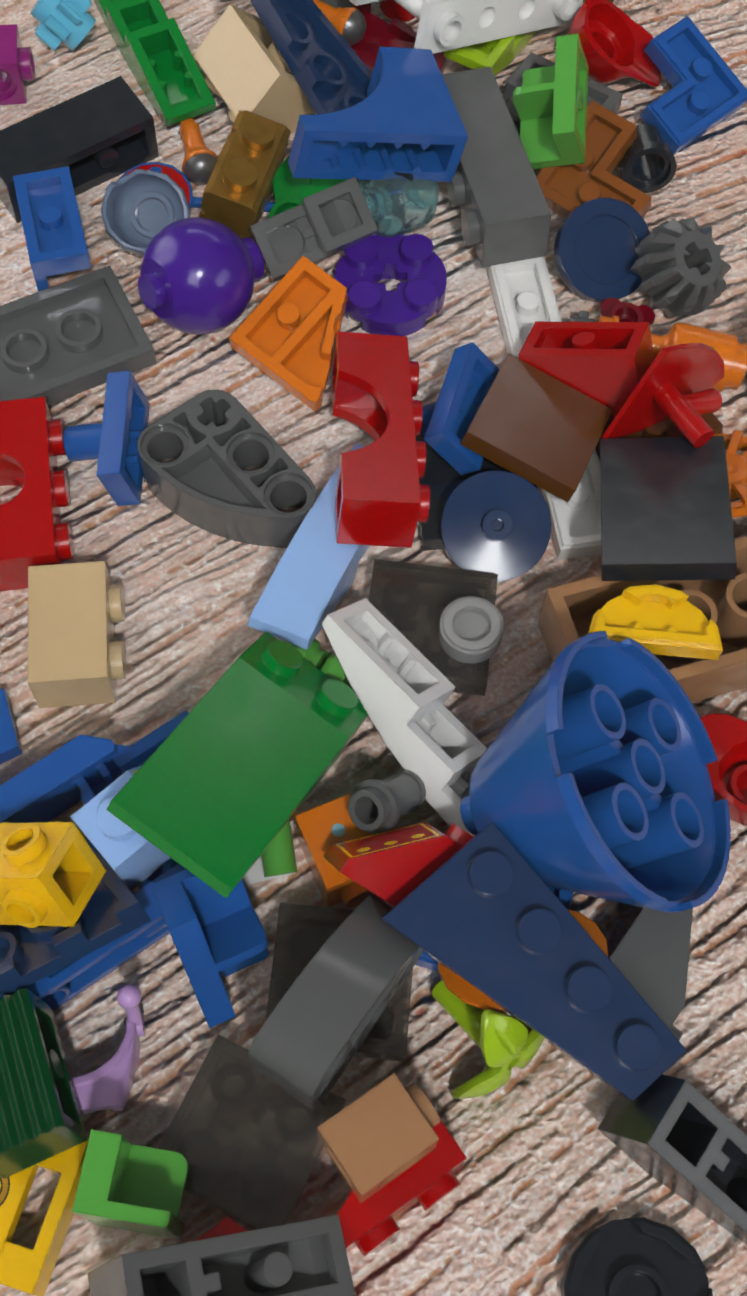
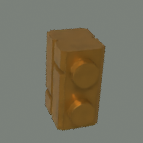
(245, 172)

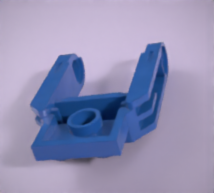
(51, 787)

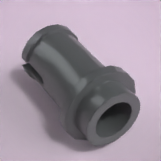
(380, 803)

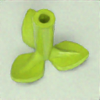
(498, 1035)

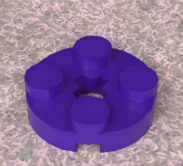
(399, 258)

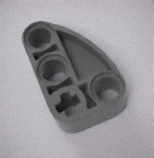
(206, 483)
(333, 1005)

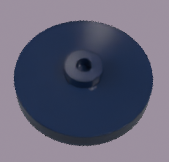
(598, 249)
(495, 525)

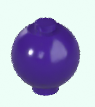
(199, 275)

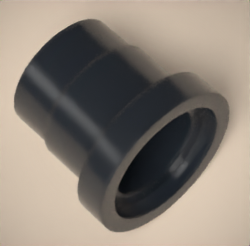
(648, 161)

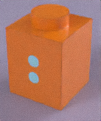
(315, 833)

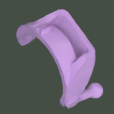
(112, 1082)

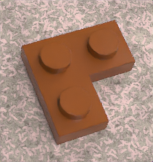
(606, 143)

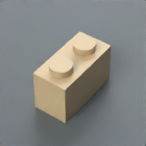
(73, 634)

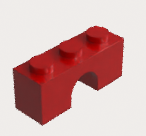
(32, 520)

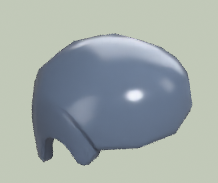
(141, 207)

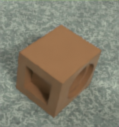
(380, 1135)

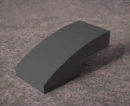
(314, 229)

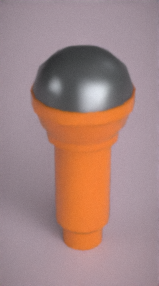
(346, 20)
(198, 158)

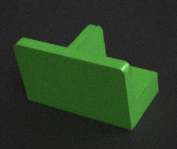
(555, 107)
(131, 1186)

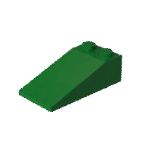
(241, 763)

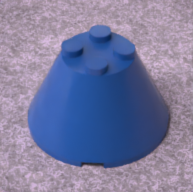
(607, 781)

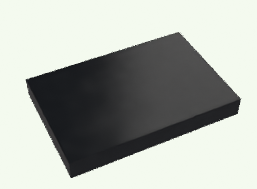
(665, 510)

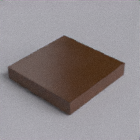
(537, 427)

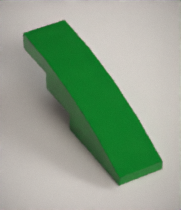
(158, 58)

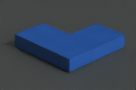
(702, 84)

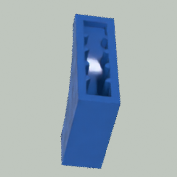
(399, 127)

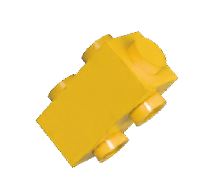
(45, 874)

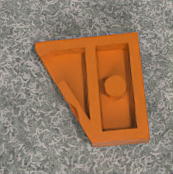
(296, 331)

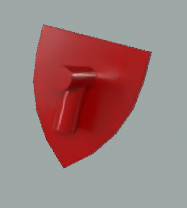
(675, 388)

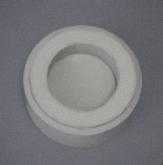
(471, 629)

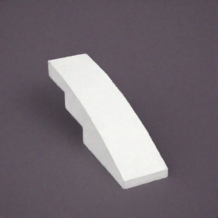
(406, 704)

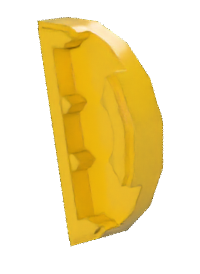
(660, 622)

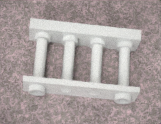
(464, 23)

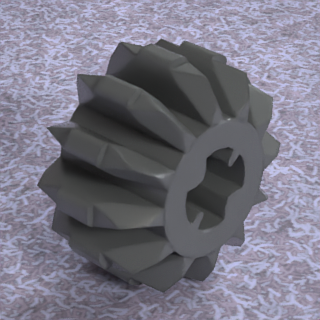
(681, 267)

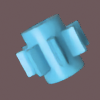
(62, 21)

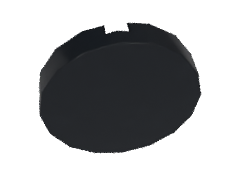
(634, 1260)

